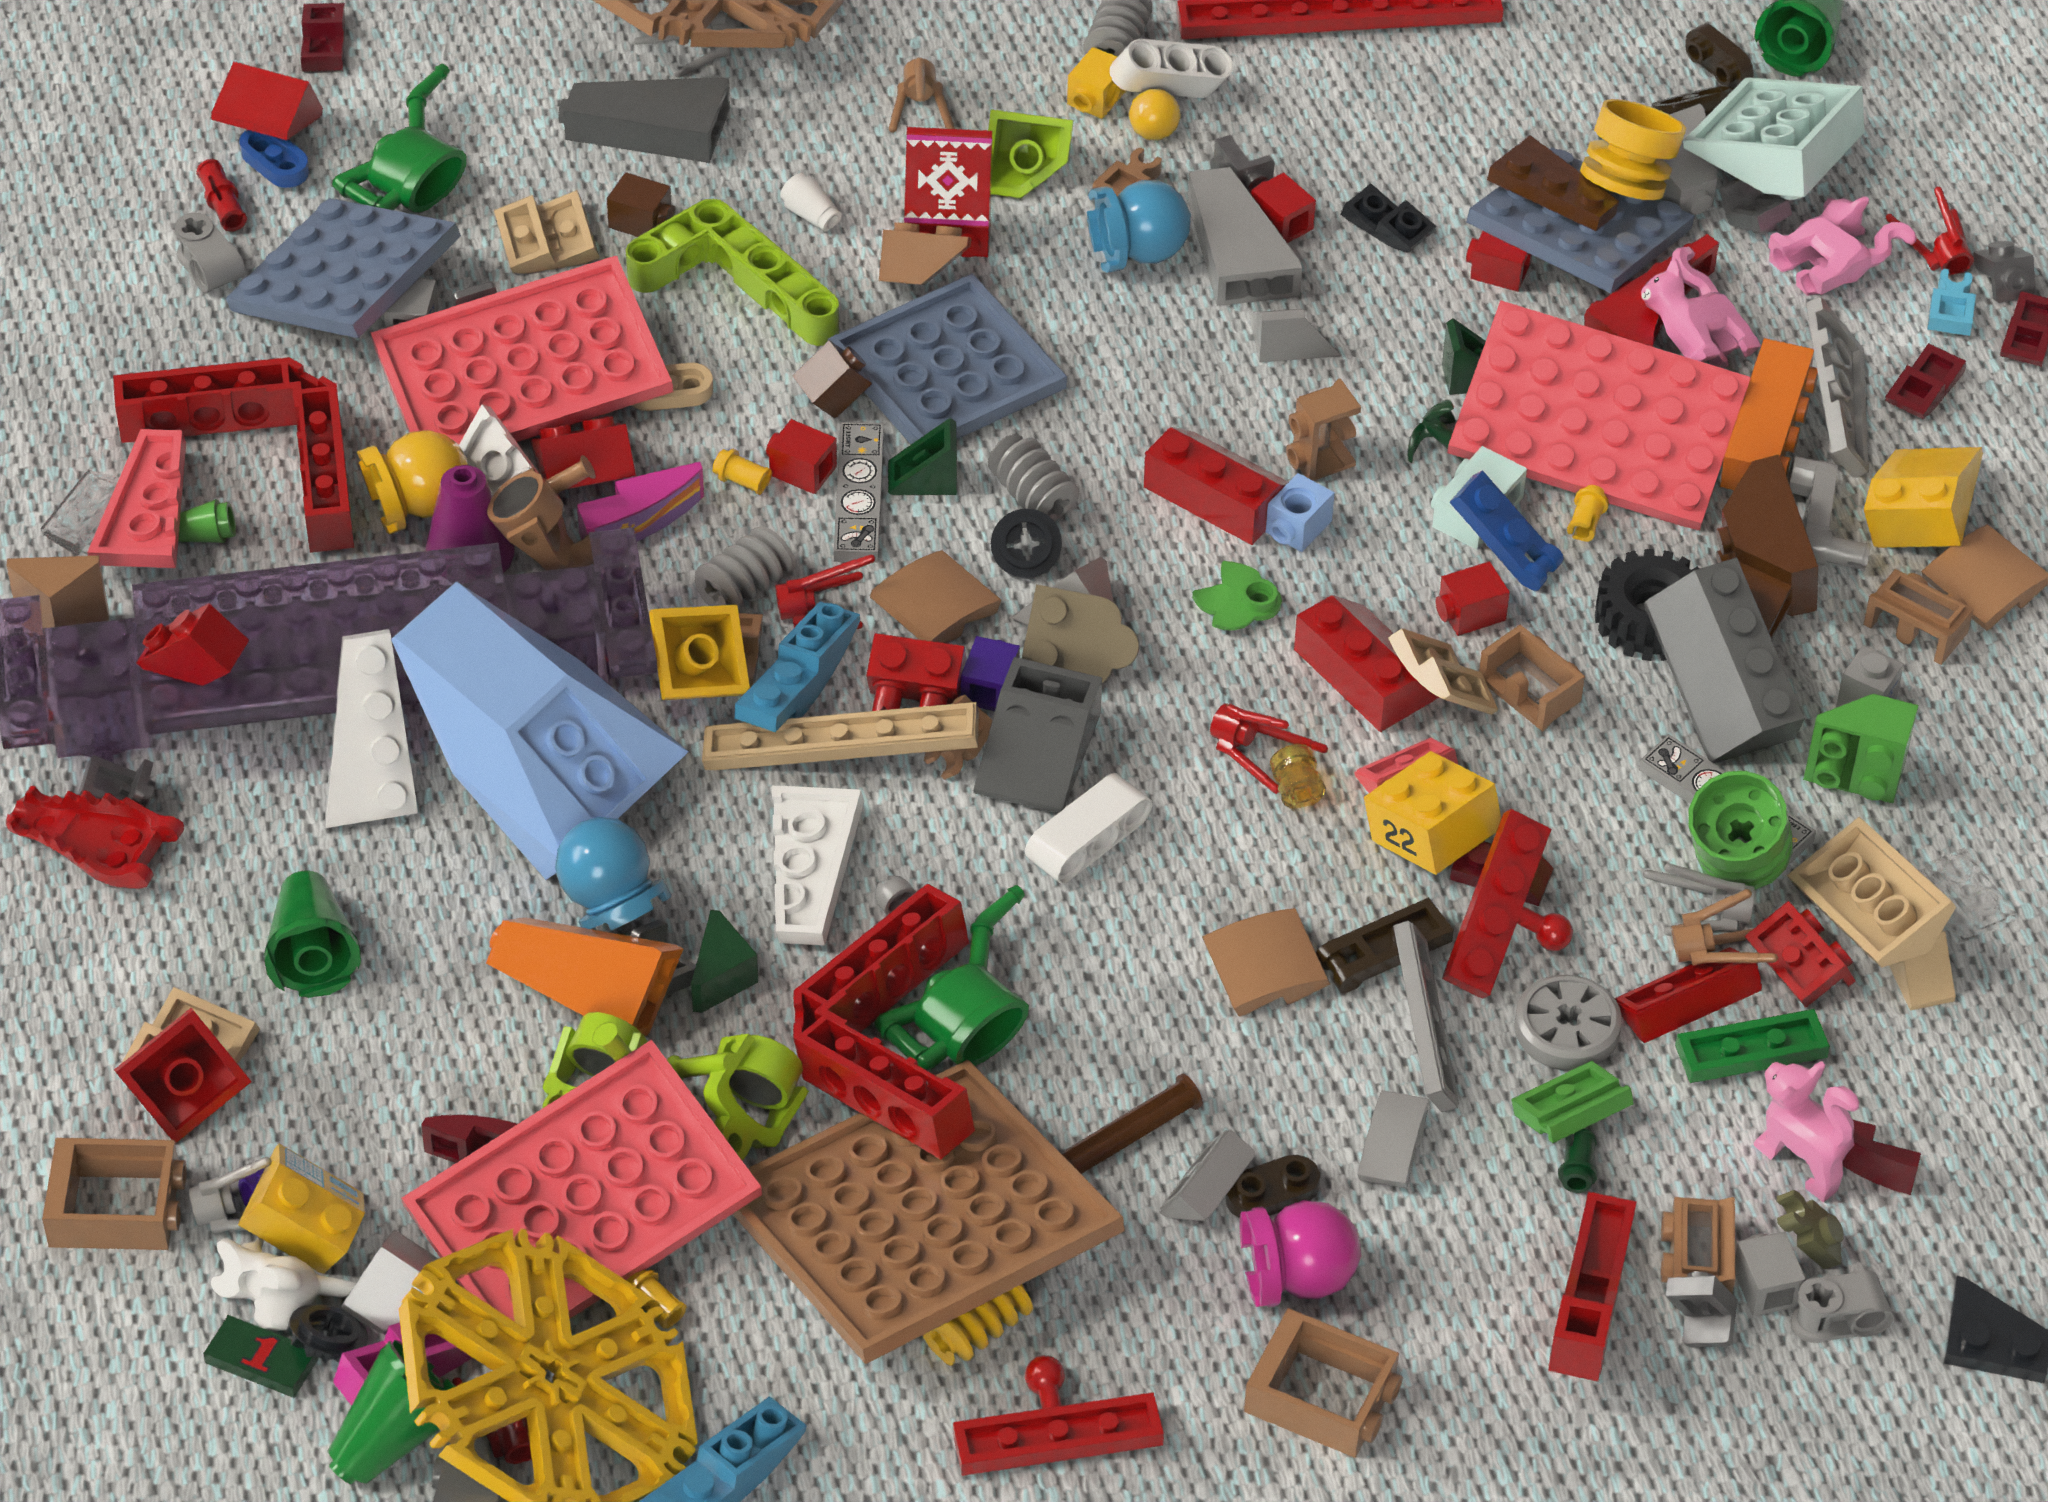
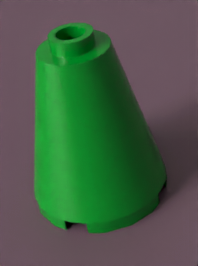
(1798, 34)
(310, 939)
(379, 1421)

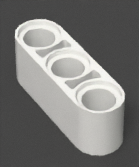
(1171, 66)
(1088, 828)

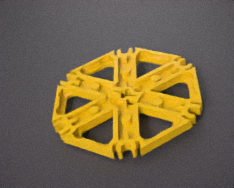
(540, 1341)

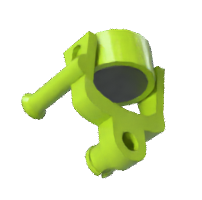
(591, 1048)
(756, 1073)

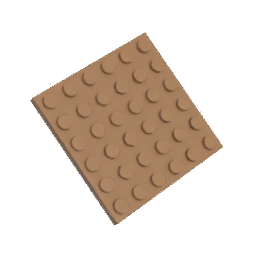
(913, 1240)

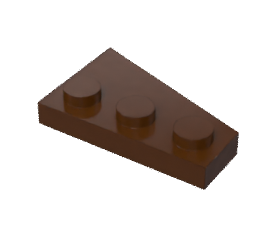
(1553, 183)

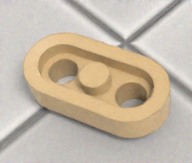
(683, 377)

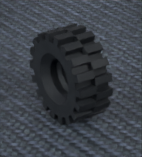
(1630, 585)

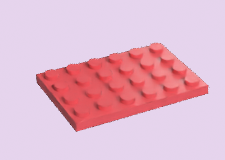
(529, 353)
(1601, 414)
(611, 1167)

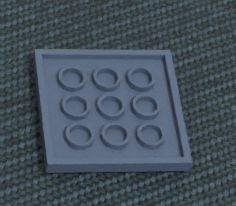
(1599, 257)
(343, 267)
(951, 358)

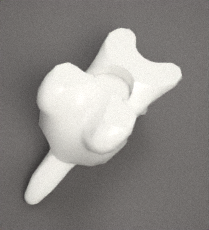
(272, 1281)

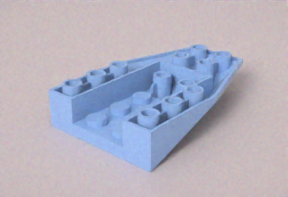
(528, 723)

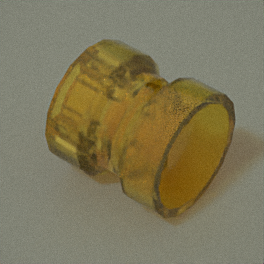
(1297, 776)

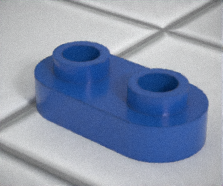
(279, 162)

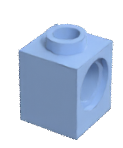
(1299, 512)

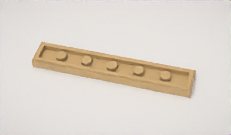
(842, 736)

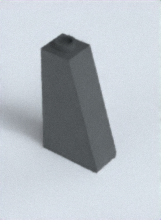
(649, 115)

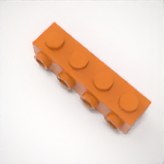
(1770, 409)

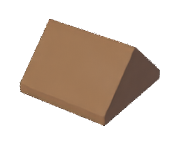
(68, 588)

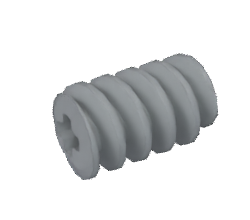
(1118, 25)
(1032, 476)
(744, 568)

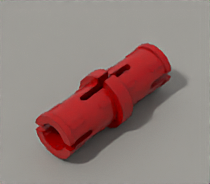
(221, 195)

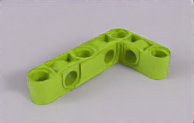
(765, 272)

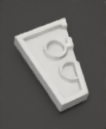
(493, 449)

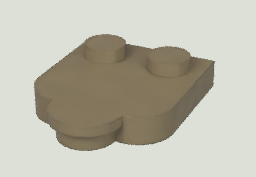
(1078, 633)

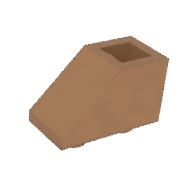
(918, 256)

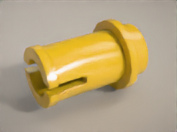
(741, 471)
(1590, 505)
(673, 1308)

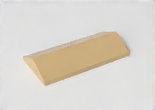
(1874, 895)

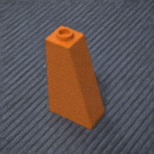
(587, 967)

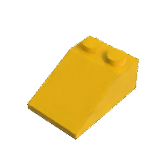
(1922, 497)

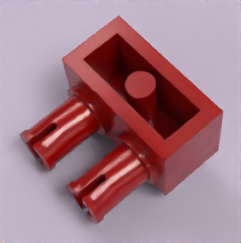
(914, 671)

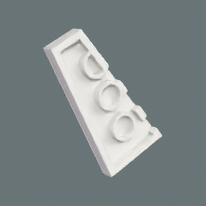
(370, 748)
(811, 853)

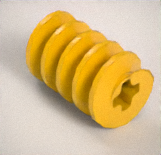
(971, 1327)

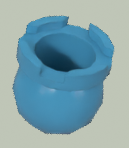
(1141, 223)
(606, 871)

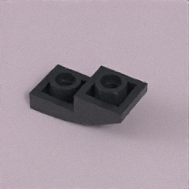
(1394, 225)

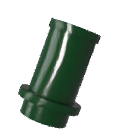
(1578, 1170)

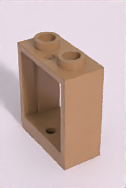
(120, 1159)
(1335, 1348)

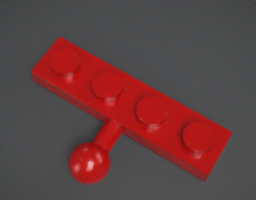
(1499, 907)
(1056, 1430)

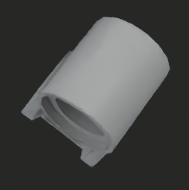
(207, 252)
(1847, 1303)

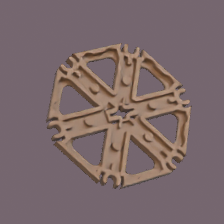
(688, 19)

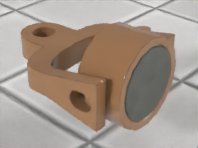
(531, 516)

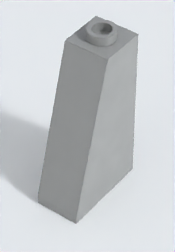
(1238, 241)

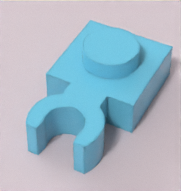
(1952, 305)

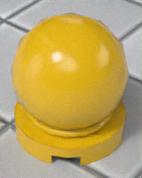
(409, 475)

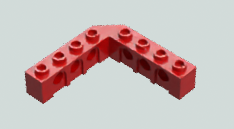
(251, 398)
(848, 998)

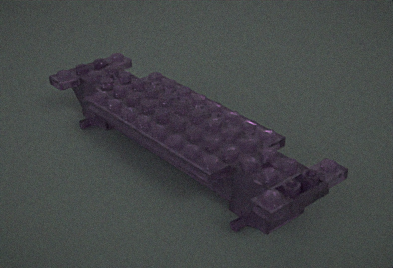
(91, 697)

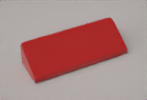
(1687, 996)

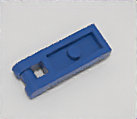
(1506, 531)

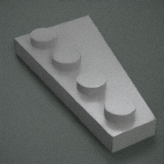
(1842, 387)

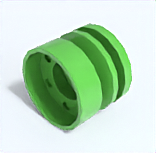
(1743, 807)

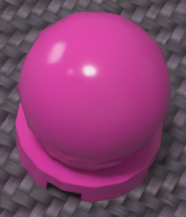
(1303, 1250)

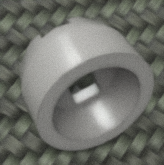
(893, 893)

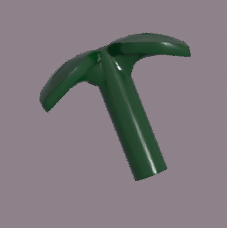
(1433, 425)

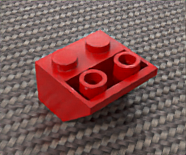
(600, 441)

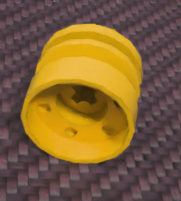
(1633, 149)

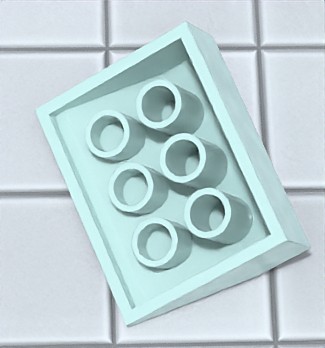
(1780, 133)

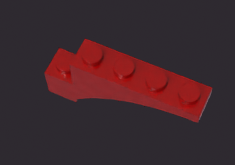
(1625, 310)
(1592, 1287)

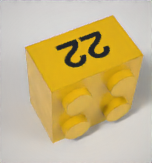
(1433, 812)

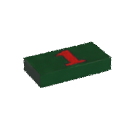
(259, 1356)

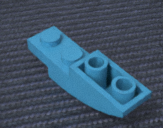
(802, 668)
(735, 1458)

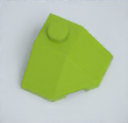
(1026, 150)

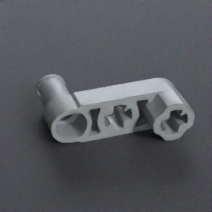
(1818, 484)

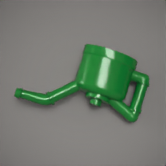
(410, 163)
(964, 1007)

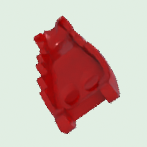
(100, 836)

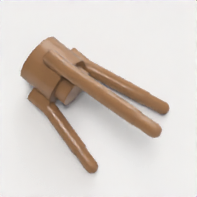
(919, 85)
(1696, 940)

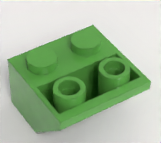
(1862, 746)

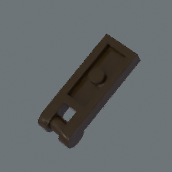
(1377, 945)

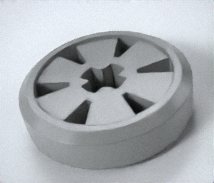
(1568, 998)

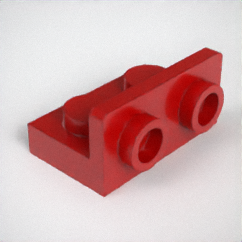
(1804, 958)

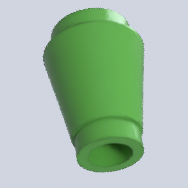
(207, 523)

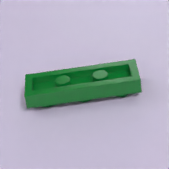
(1752, 1045)

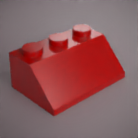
(1211, 482)
(1358, 660)

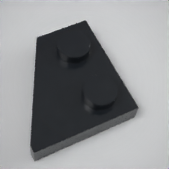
(1994, 1336)

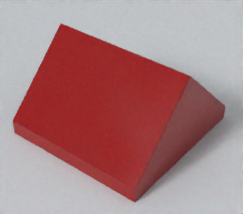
(266, 102)
(182, 1075)

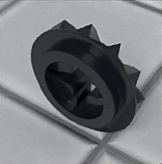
(1009, 532)
(343, 1329)

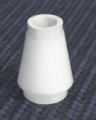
(808, 200)

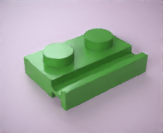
(1572, 1101)

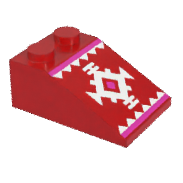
(950, 183)

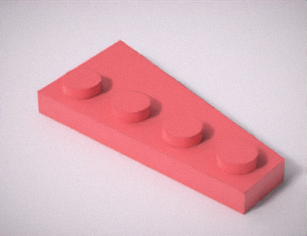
(145, 507)

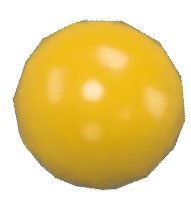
(1154, 114)

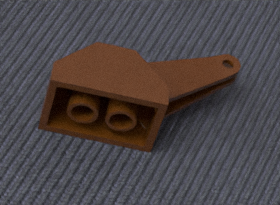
(1770, 543)

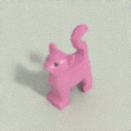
(1832, 246)
(1698, 326)
(1808, 1129)

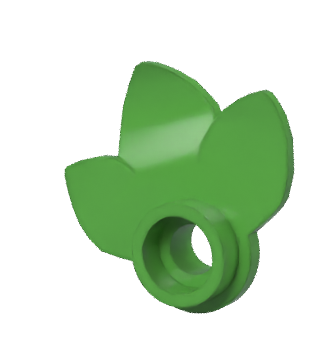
(1239, 598)

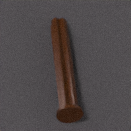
(1134, 1124)

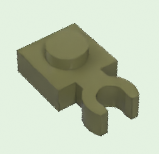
(1816, 1230)

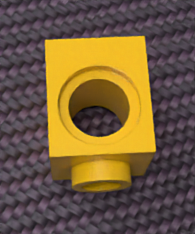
(1091, 85)

